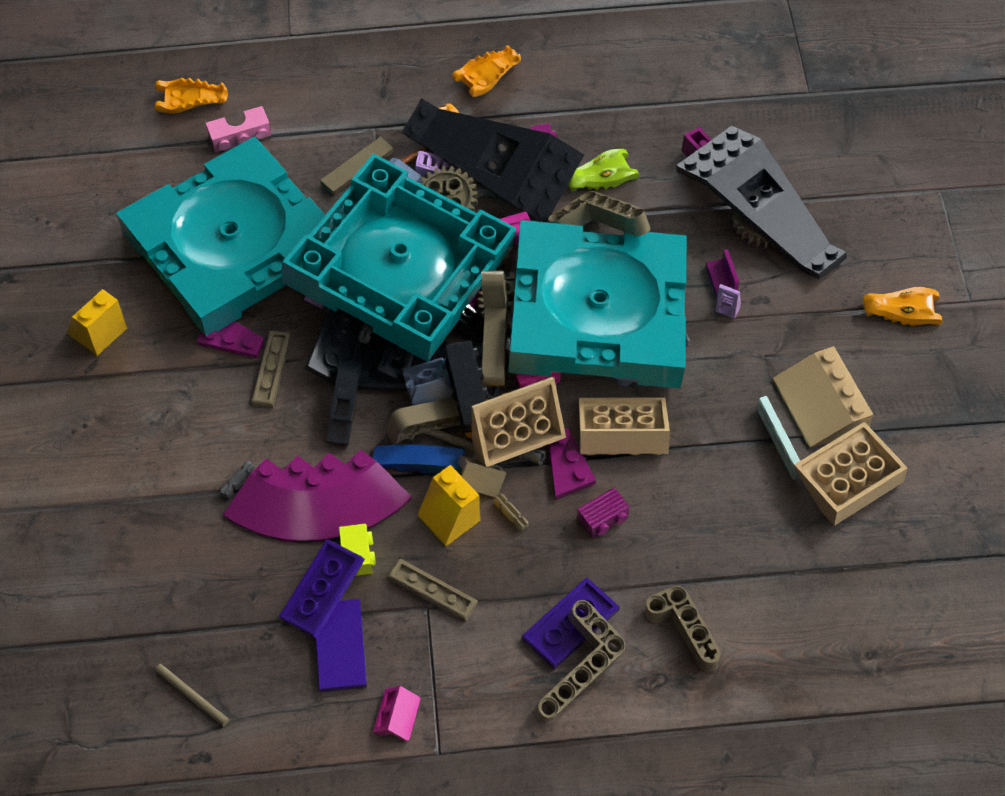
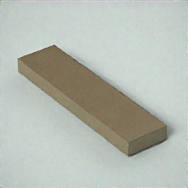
(342, 176)
(271, 369)
(433, 590)

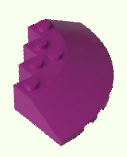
(316, 500)

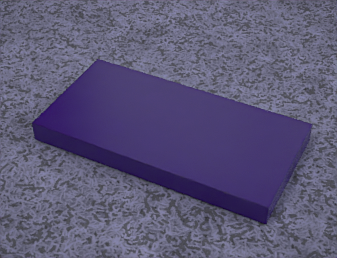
(321, 588)
(555, 636)
(342, 649)

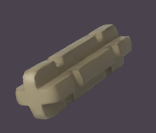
(511, 512)

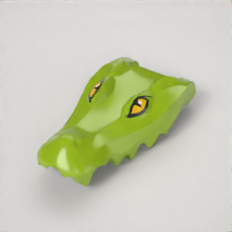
(604, 171)

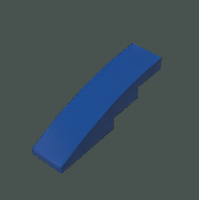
(418, 457)

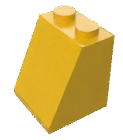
(98, 323)
(450, 506)

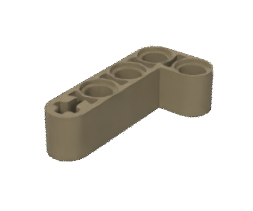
(421, 419)
(689, 629)

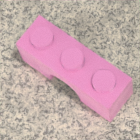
(226, 136)

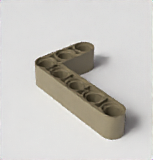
(604, 210)
(494, 328)
(585, 668)

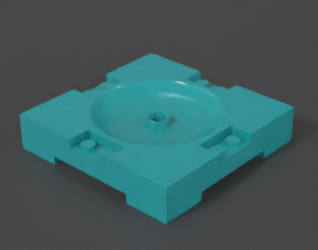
(222, 233)
(398, 257)
(599, 304)

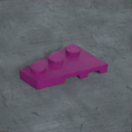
(233, 339)
(569, 467)

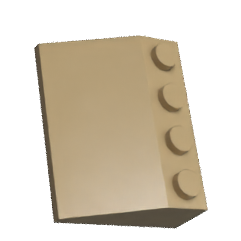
(822, 397)
(517, 422)
(623, 426)
(850, 473)

